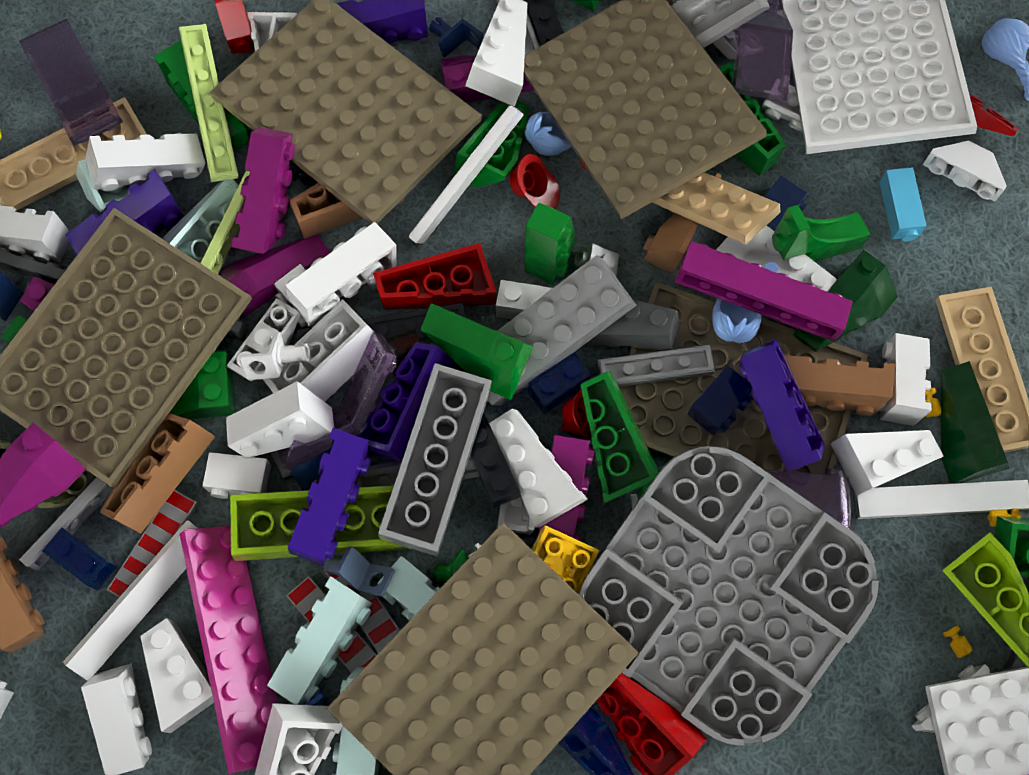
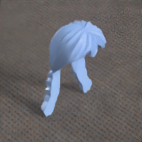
(1009, 43)
(545, 135)
(735, 322)

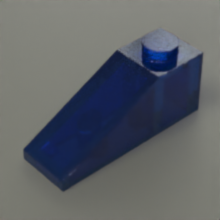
(595, 746)

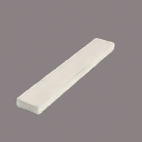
(466, 174)
(942, 499)
(129, 608)

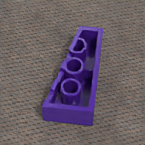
(390, 18)
(145, 204)
(782, 405)
(394, 416)
(330, 498)

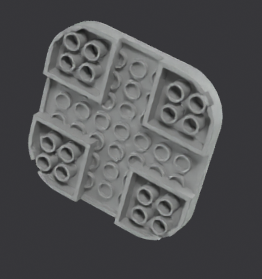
(731, 593)

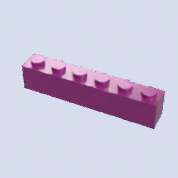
(763, 291)

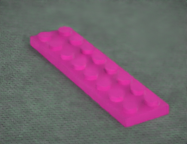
(230, 643)

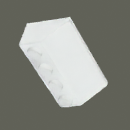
(335, 351)

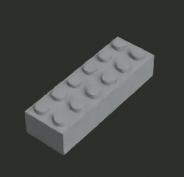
(567, 319)
(435, 460)

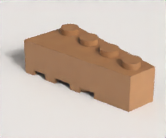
(843, 386)
(156, 472)
(17, 619)

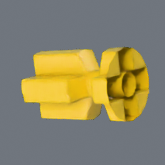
(935, 405)
(992, 516)
(959, 643)

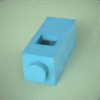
(902, 204)

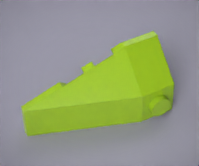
(996, 590)

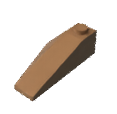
(670, 242)

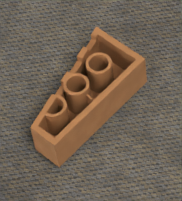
(321, 211)

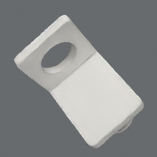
(274, 359)

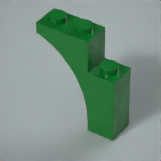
(818, 238)

